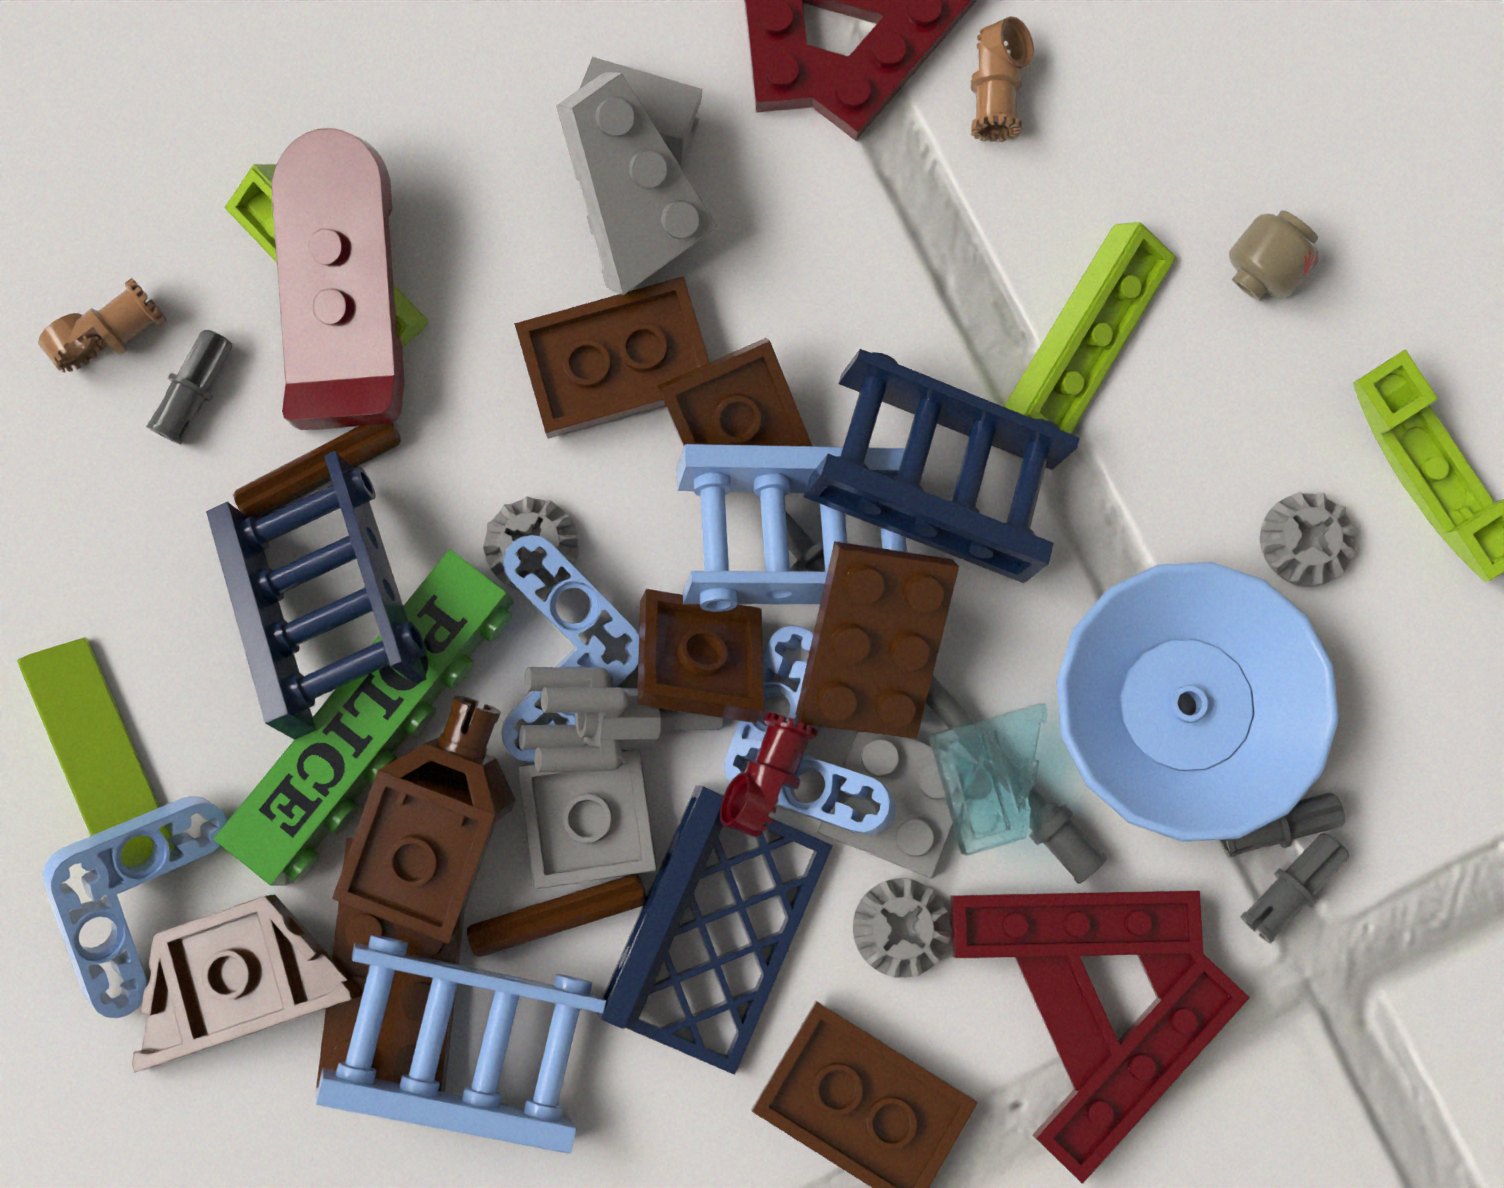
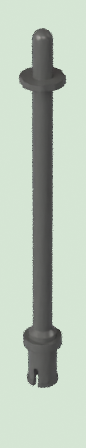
(1047, 820)

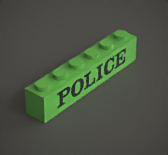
(361, 727)

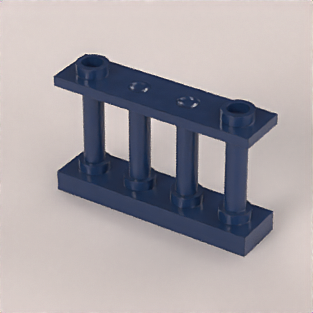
(903, 504)
(257, 589)

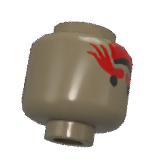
(1274, 255)

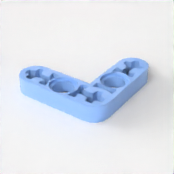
(583, 654)
(749, 737)
(110, 877)

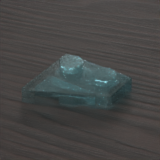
(989, 776)

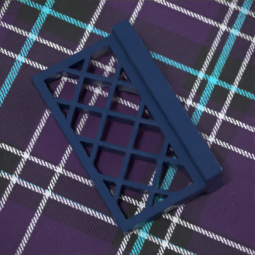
(661, 919)

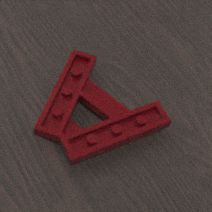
(838, 86)
(1110, 1077)

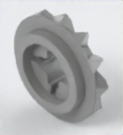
(523, 518)
(1281, 533)
(872, 930)

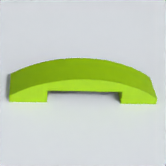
(1431, 465)

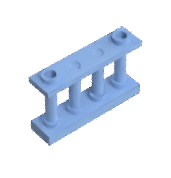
(771, 475)
(417, 1095)

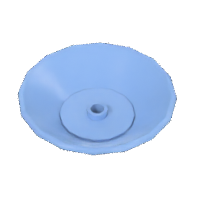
(1257, 689)

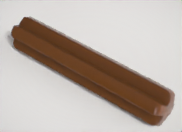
(311, 469)
(556, 915)

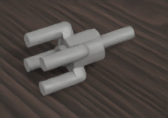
(604, 720)

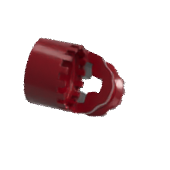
(756, 790)

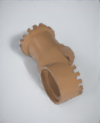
(1000, 78)
(83, 336)

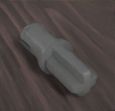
(190, 386)
(1306, 818)
(1296, 887)

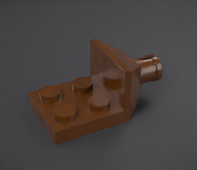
(429, 827)

